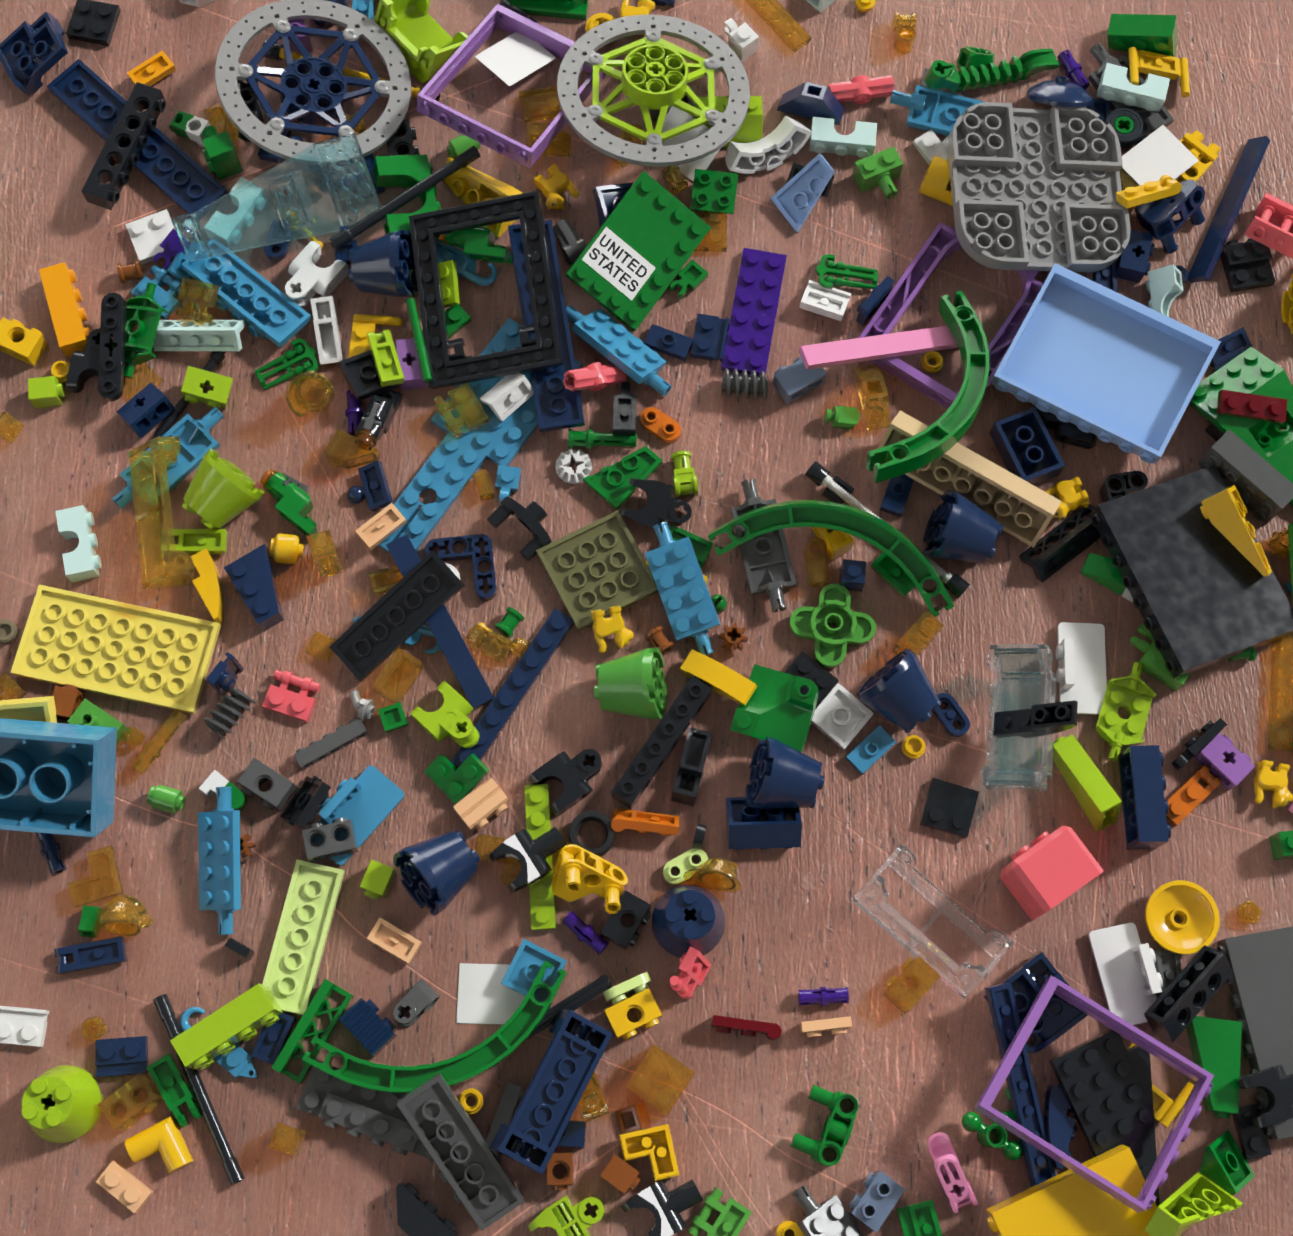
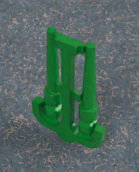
(846, 271)
(309, 353)

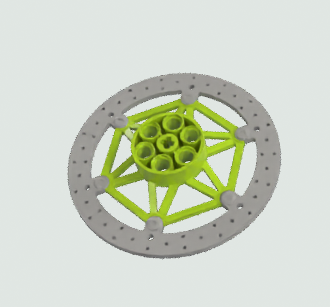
(654, 79)

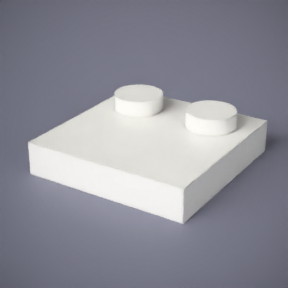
(149, 233)
(841, 716)

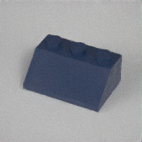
(761, 827)

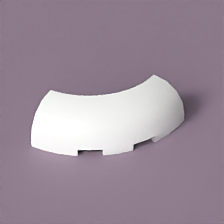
(768, 151)

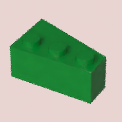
(1144, 32)

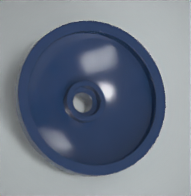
(1059, 93)

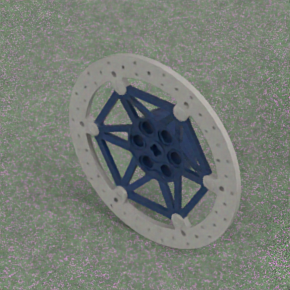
(311, 81)

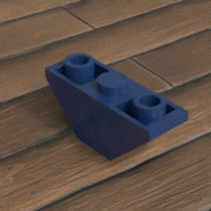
(812, 101)

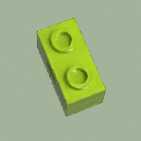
(198, 379)

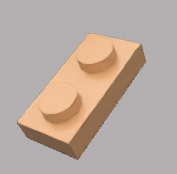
(381, 526)
(394, 940)
(836, 1025)
(124, 1186)

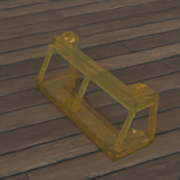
(158, 558)

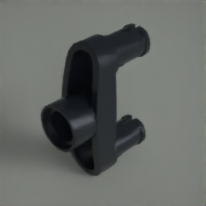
(529, 517)

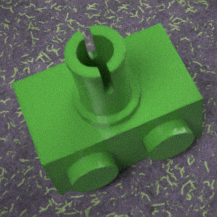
(879, 171)
(91, 715)

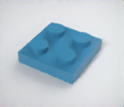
(526, 967)

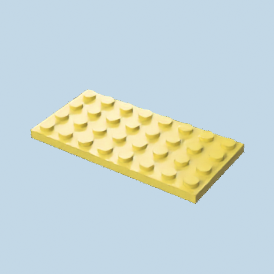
(116, 649)

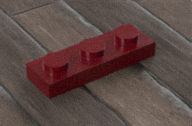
(1252, 406)

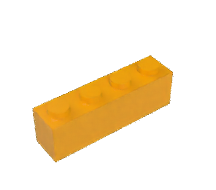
(65, 307)

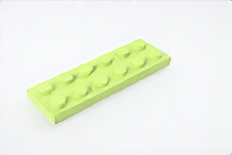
(302, 934)

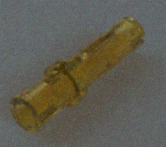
(155, 746)

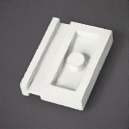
(825, 301)
(23, 1026)

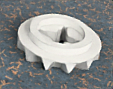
(566, 473)

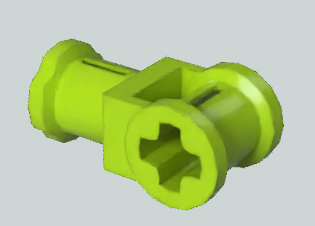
(683, 477)

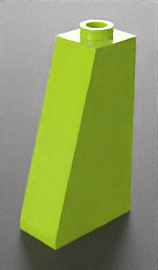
(1087, 783)

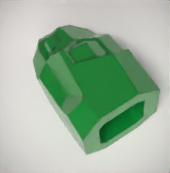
(974, 56)

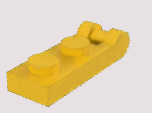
(1148, 192)

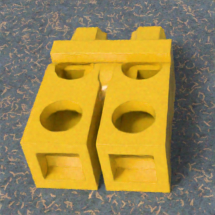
(1204, 154)

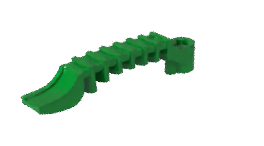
(946, 76)

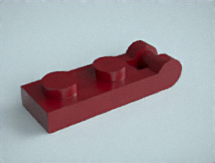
(747, 1027)

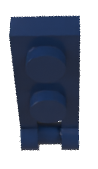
(91, 955)

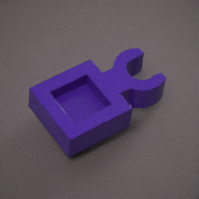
(171, 246)

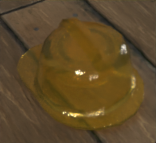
(715, 874)

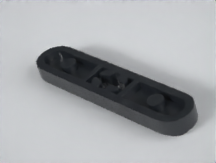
(112, 365)

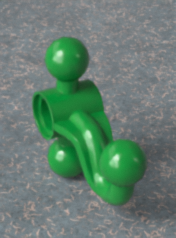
(972, 1122)

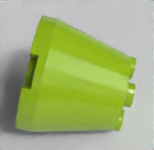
(219, 491)
(75, 1104)

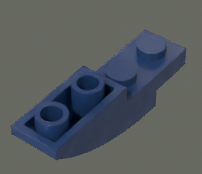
(1058, 1126)

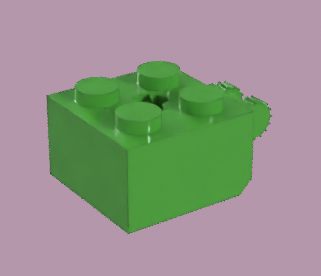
(1154, 662)

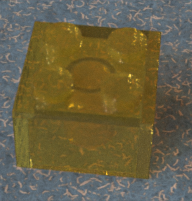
(660, 1080)

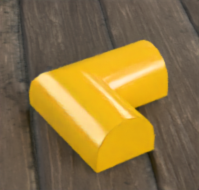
(162, 1138)
(655, 1143)

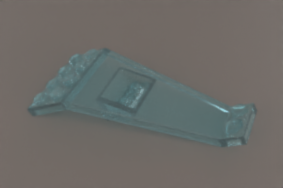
(325, 190)

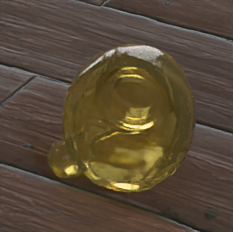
(124, 916)

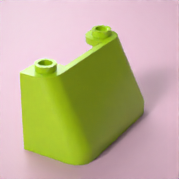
(418, 36)

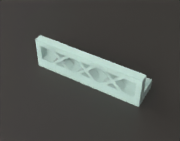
(194, 336)

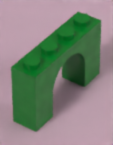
(405, 172)

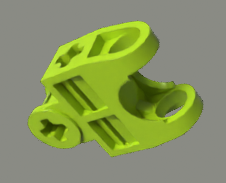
(576, 1215)

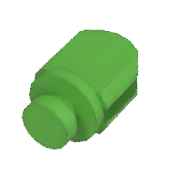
(842, 417)

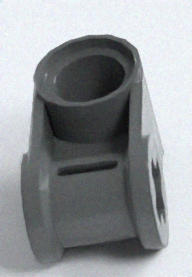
(418, 1000)

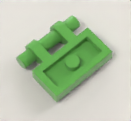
(729, 1222)

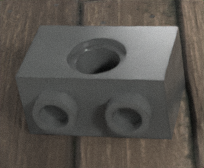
(256, 775)

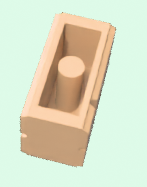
(482, 805)

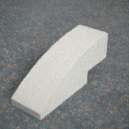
(326, 330)

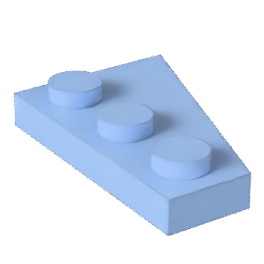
(802, 192)

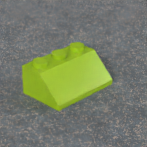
(752, 126)

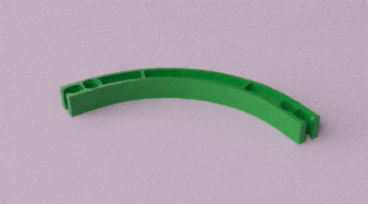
(953, 424)
(845, 519)
(456, 1069)

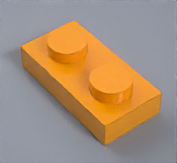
(152, 70)

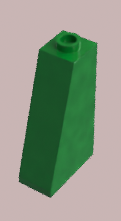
(1218, 1050)

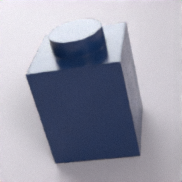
(852, 574)

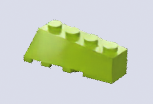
(1190, 1205)

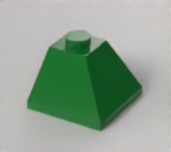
(1226, 1164)

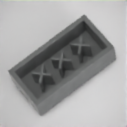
(1257, 482)

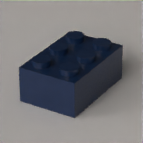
(1027, 447)

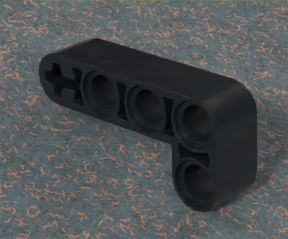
(1122, 482)

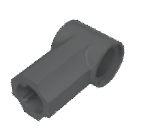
(570, 242)

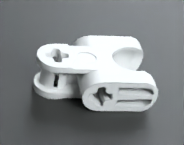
(310, 279)

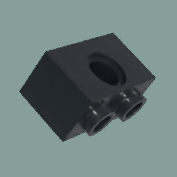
(631, 906)

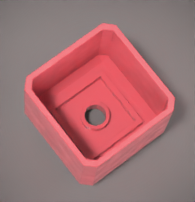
(1049, 871)

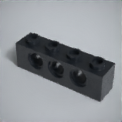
(1188, 993)

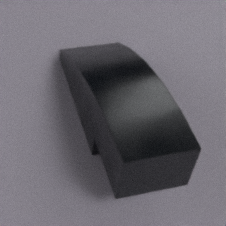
(691, 766)

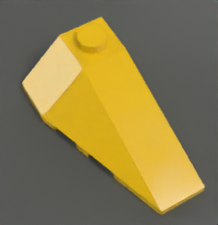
(478, 187)
(1228, 515)

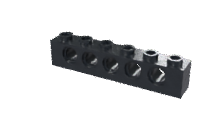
(124, 134)
(661, 742)

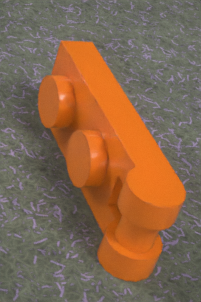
(1190, 795)
(644, 822)

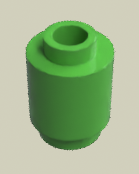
(460, 144)
(166, 799)

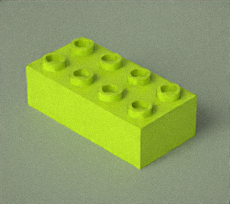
(226, 1027)

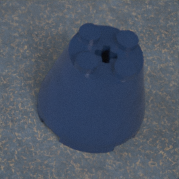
(385, 266)
(960, 531)
(901, 691)
(782, 777)
(436, 869)
(678, 935)

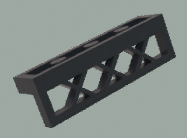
(1070, 544)

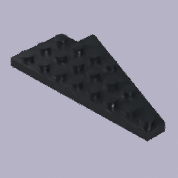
(1111, 1096)

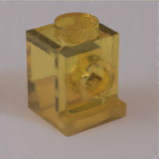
(11, 688)

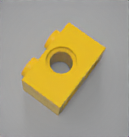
(27, 350)
(641, 1001)

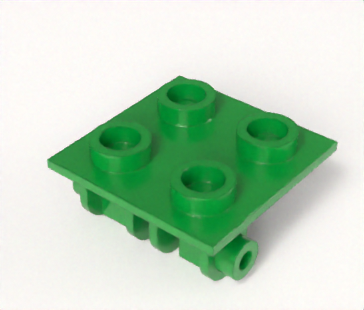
(714, 191)

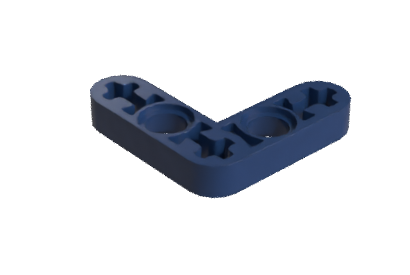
(470, 551)

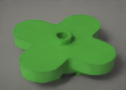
(832, 608)

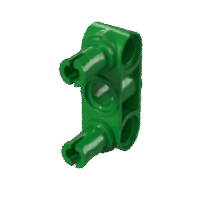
(835, 1130)

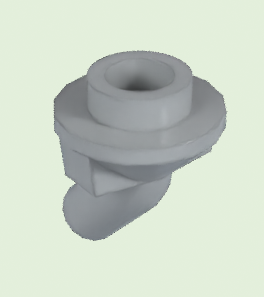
(364, 707)

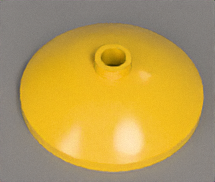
(1197, 915)

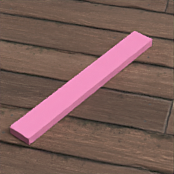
(877, 347)

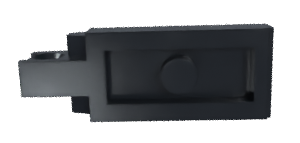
(624, 412)

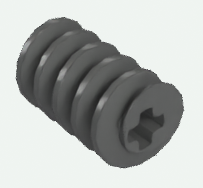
(744, 383)
(228, 711)

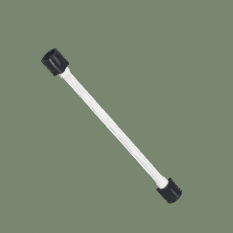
(820, 475)

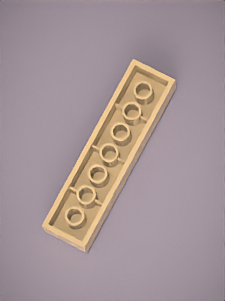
(1004, 496)

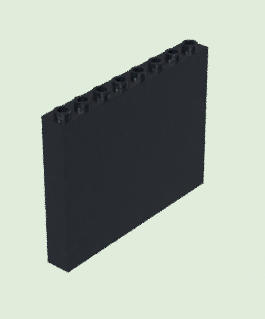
(1187, 577)

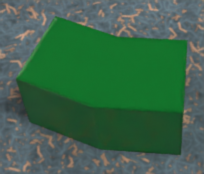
(89, 921)

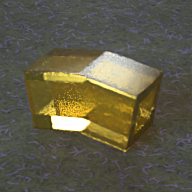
(484, 484)

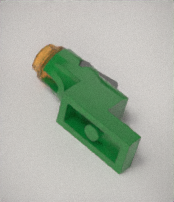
(478, 245)
(292, 500)

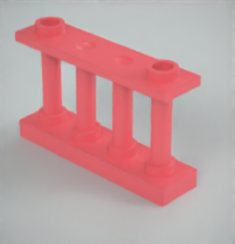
(1279, 213)

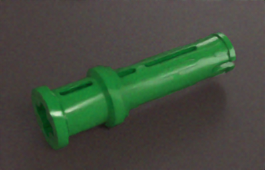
(590, 438)

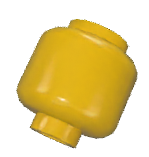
(286, 548)

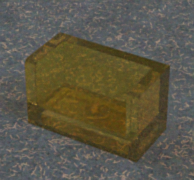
(398, 676)

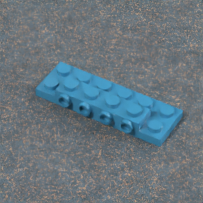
(250, 297)

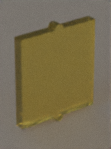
(141, 378)

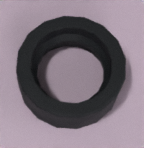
(592, 816)

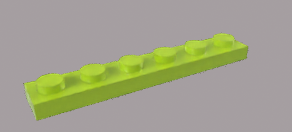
(537, 823)

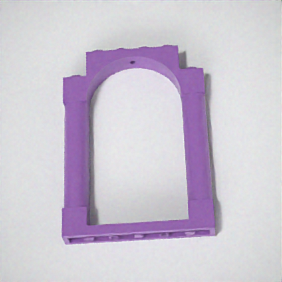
(938, 247)

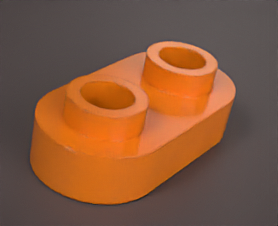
(658, 425)

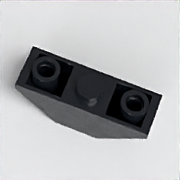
(420, 1217)

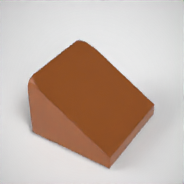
(633, 1118)

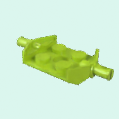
(1136, 698)

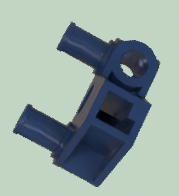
(1158, 214)

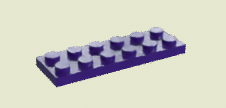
(754, 311)

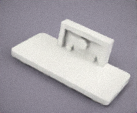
(1082, 665)
(1126, 971)

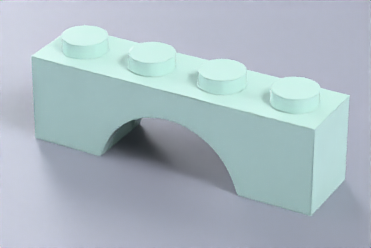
(1164, 287)

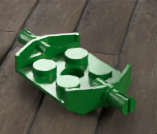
(140, 343)

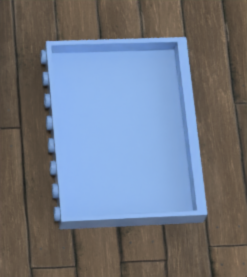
(1105, 363)

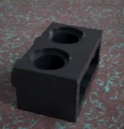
(404, 144)

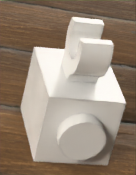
(741, 39)

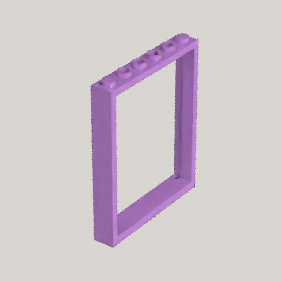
(511, 23)
(1179, 1131)

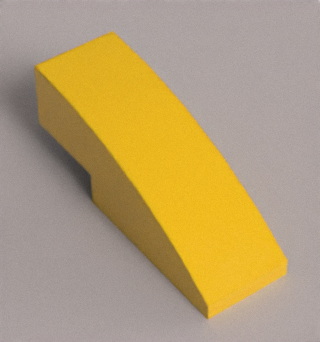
(209, 584)
(718, 677)

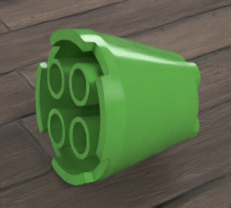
(633, 685)

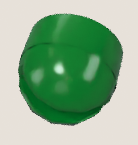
(721, 606)

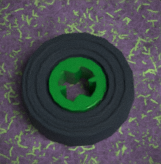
(1131, 120)

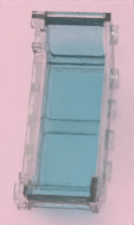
(1020, 680)

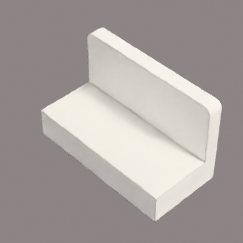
(508, 395)

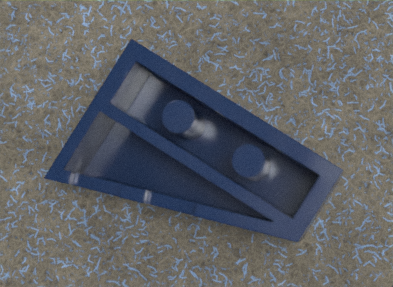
(257, 586)

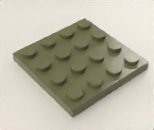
(597, 569)

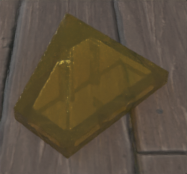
(219, 119)

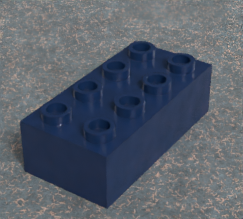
(1143, 797)

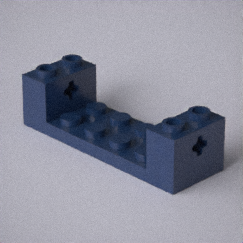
(553, 1091)

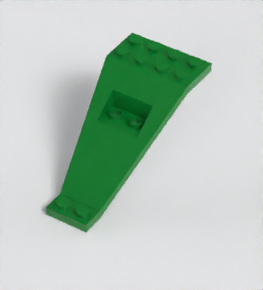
(1256, 375)

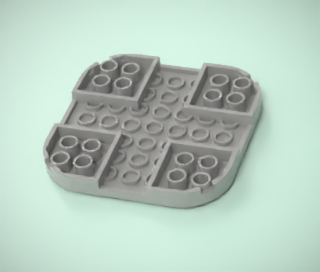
(1037, 188)

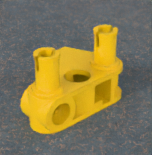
(583, 873)

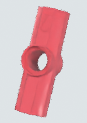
(862, 89)
(593, 377)

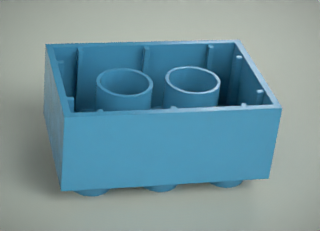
(56, 777)

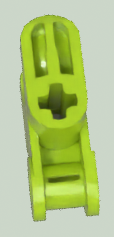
(449, 719)

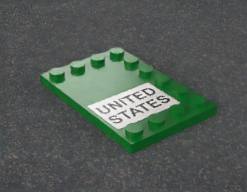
(638, 251)

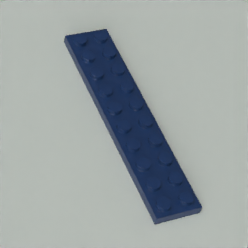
(159, 161)
(555, 404)

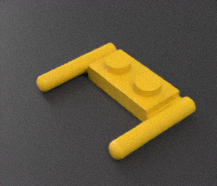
(364, 324)

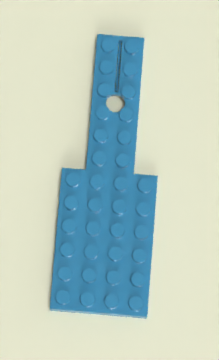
(459, 458)

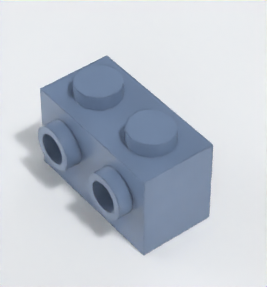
(797, 381)
(876, 1200)

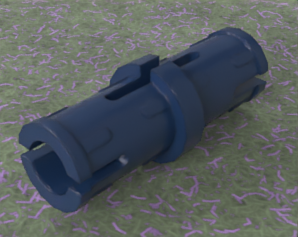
(50, 850)

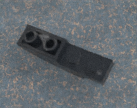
(1036, 721)

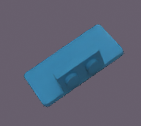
(364, 802)

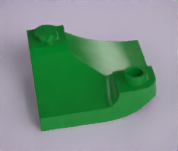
(777, 708)

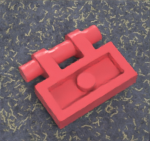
(288, 702)
(693, 972)

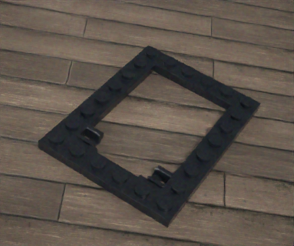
(533, 353)

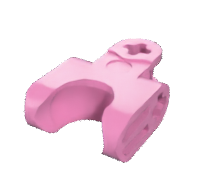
(950, 1172)

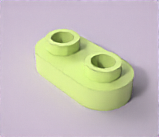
(684, 864)
(617, 993)

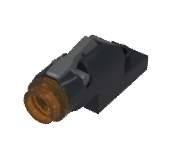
(377, 419)

